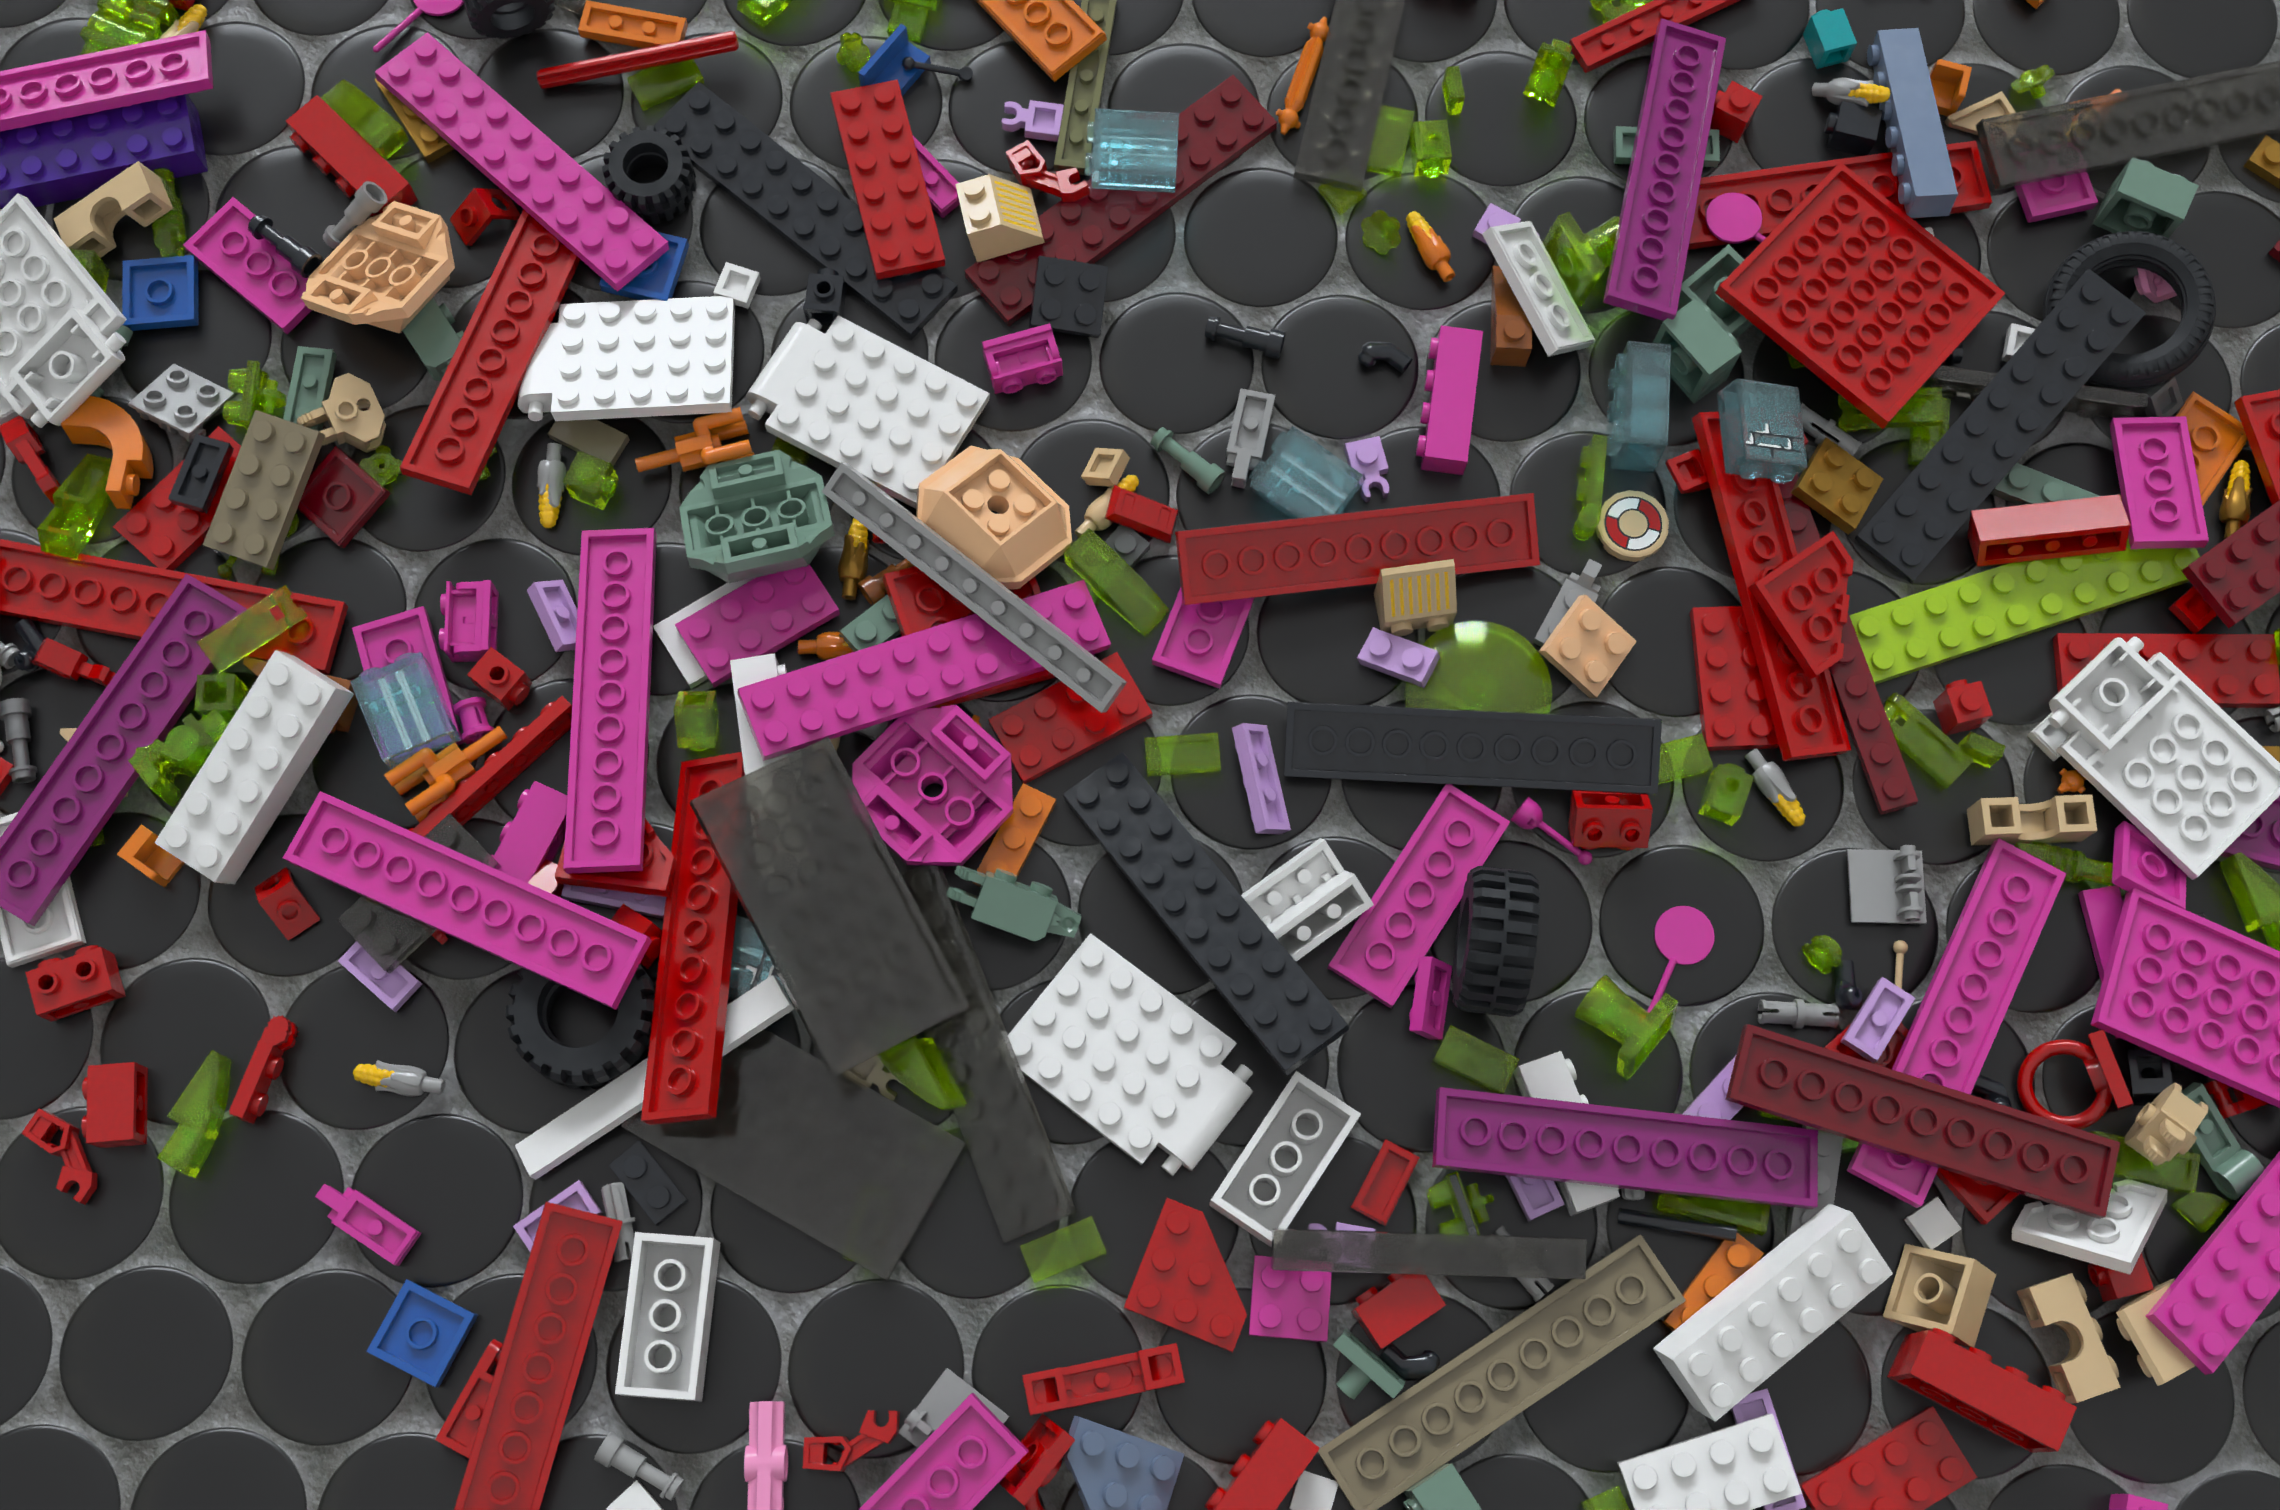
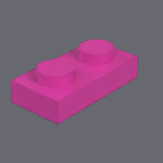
(1430, 998)

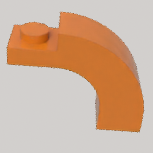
(108, 425)

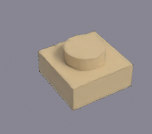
(1105, 467)

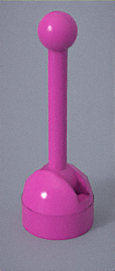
(1530, 816)

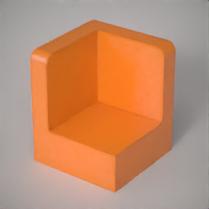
(1949, 85)
(149, 857)

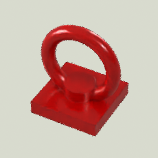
(2100, 1067)
(1039, 1466)

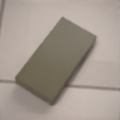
(591, 438)

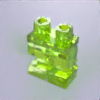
(118, 26)
(182, 753)

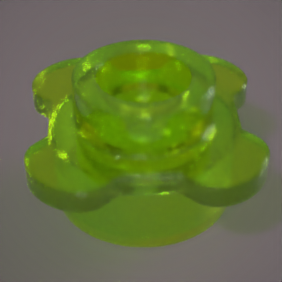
(390, 470)
(1823, 953)

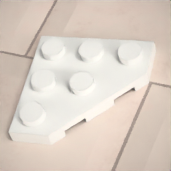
(2107, 1241)

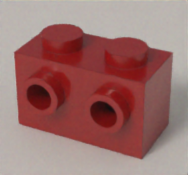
(1609, 819)
(75, 983)

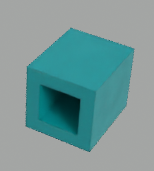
(1829, 38)

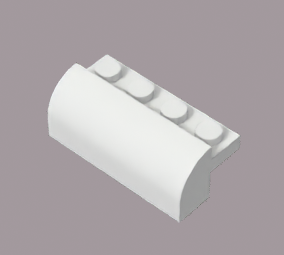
(1308, 899)

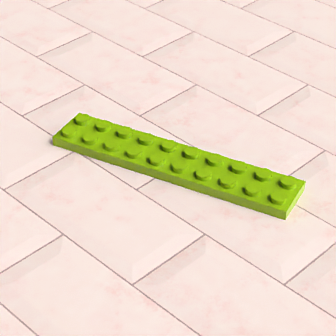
(2008, 605)

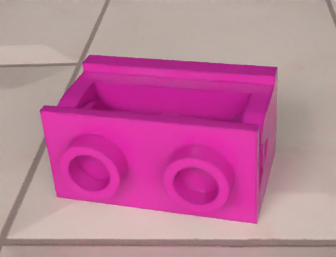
(1022, 359)
(469, 620)

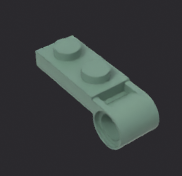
(2226, 1163)

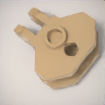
(345, 415)
(2166, 1126)

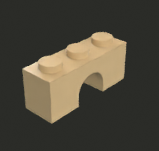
(92, 220)
(2052, 821)
(2087, 1367)

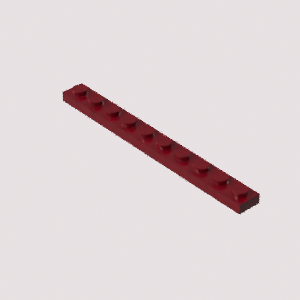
(1857, 691)

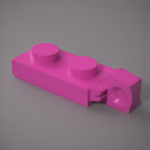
(369, 1223)

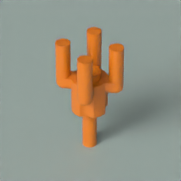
(704, 445)
(440, 770)

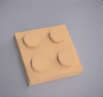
(1587, 646)

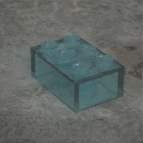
(1639, 406)

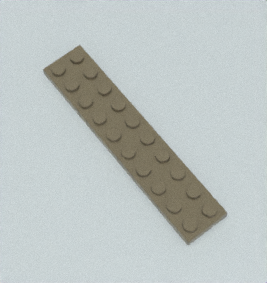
(1500, 1376)

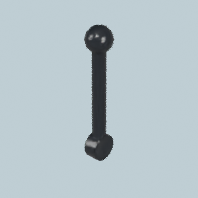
(964, 73)

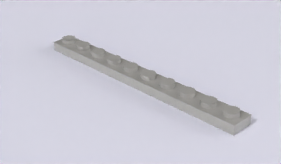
(974, 587)

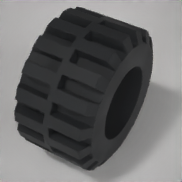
(508, 17)
(646, 150)

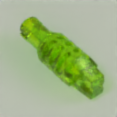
(170, 229)
(2071, 862)

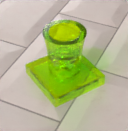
(1578, 255)
(1626, 1022)

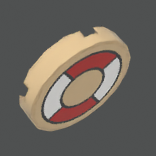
(1632, 525)

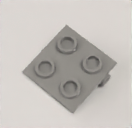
(180, 401)
(1886, 886)
(938, 1405)

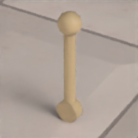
(1900, 948)

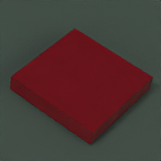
(341, 497)

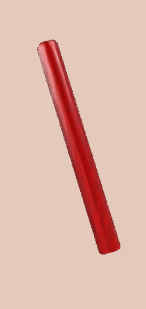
(638, 59)

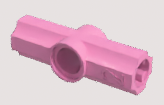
(766, 1456)

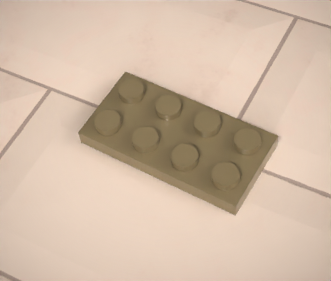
(264, 489)

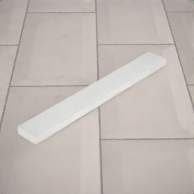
(625, 1094)

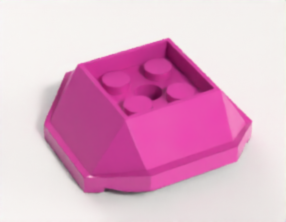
(940, 749)

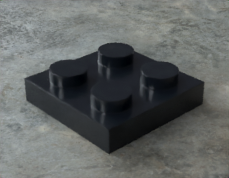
(1069, 296)

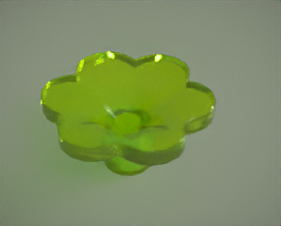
(852, 52)
(2033, 81)
(1381, 232)

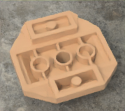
(384, 269)
(1007, 545)

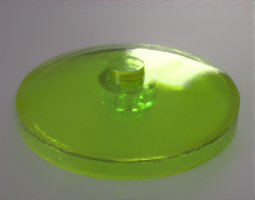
(1483, 670)

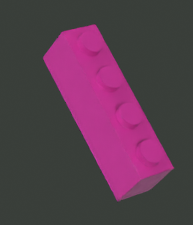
(1451, 400)
(533, 833)

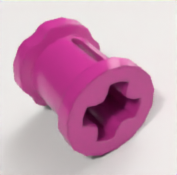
(472, 718)

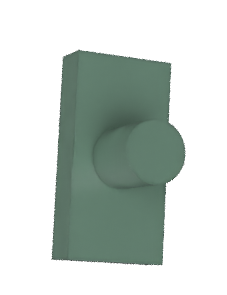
(1364, 1368)

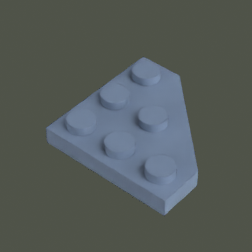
(1120, 1469)

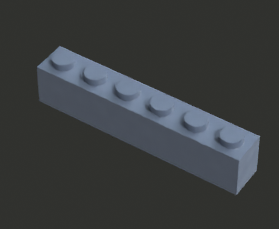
(1913, 124)

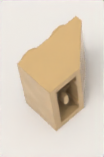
(2158, 1355)

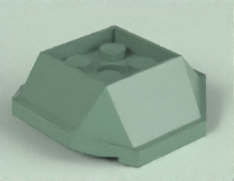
(755, 517)

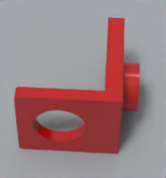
(478, 212)
(286, 904)

